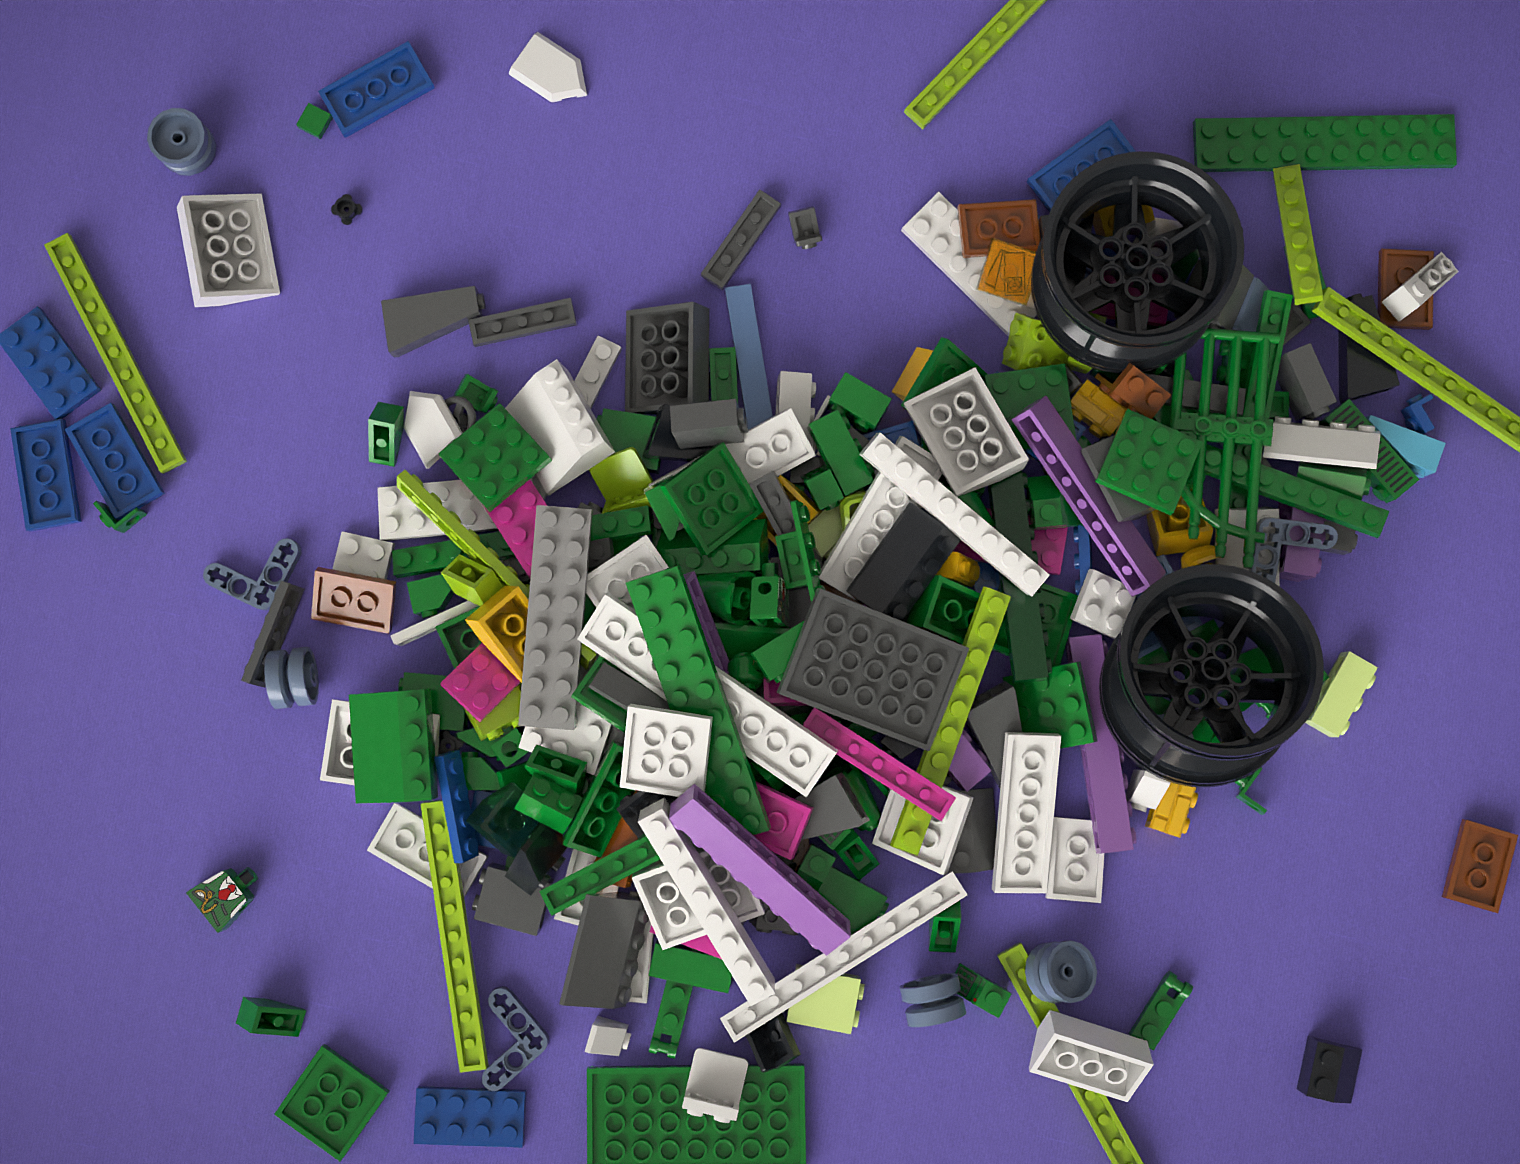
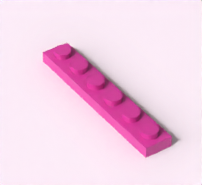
(880, 765)

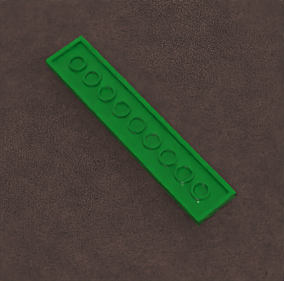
(1325, 142)
(694, 687)

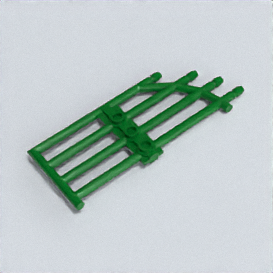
(1227, 430)

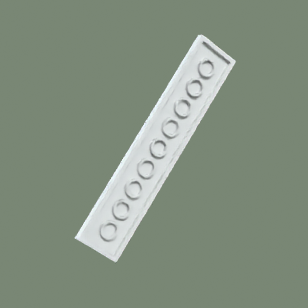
(764, 730)

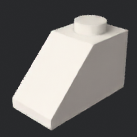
(1145, 790)
(607, 1037)

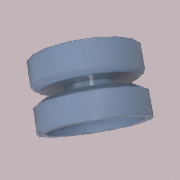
(181, 141)
(291, 677)
(1061, 972)
(933, 1000)

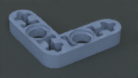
(1281, 536)
(255, 587)
(523, 1044)

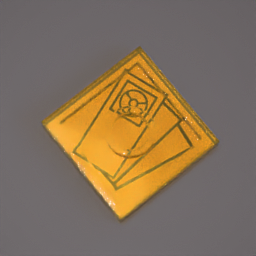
(1007, 272)

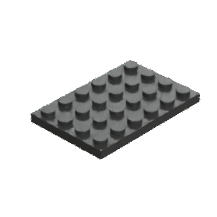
(872, 669)

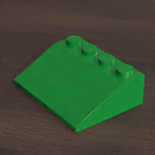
(393, 746)

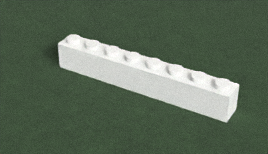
(954, 514)
(707, 903)

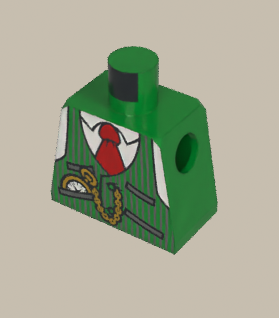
(769, 599)
(224, 897)

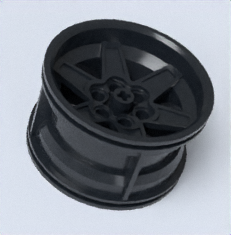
(1127, 183)
(1250, 609)

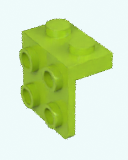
(1030, 345)
(622, 480)

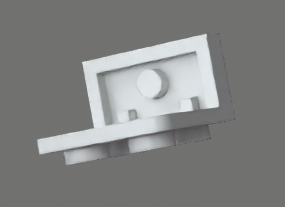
(715, 1085)

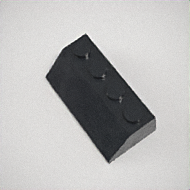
(903, 563)

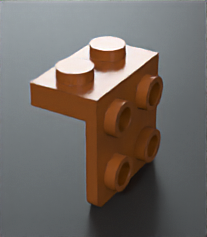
(1135, 391)

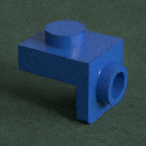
(1415, 415)

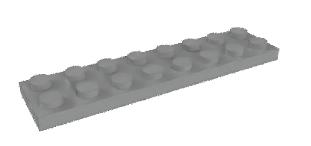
(555, 617)

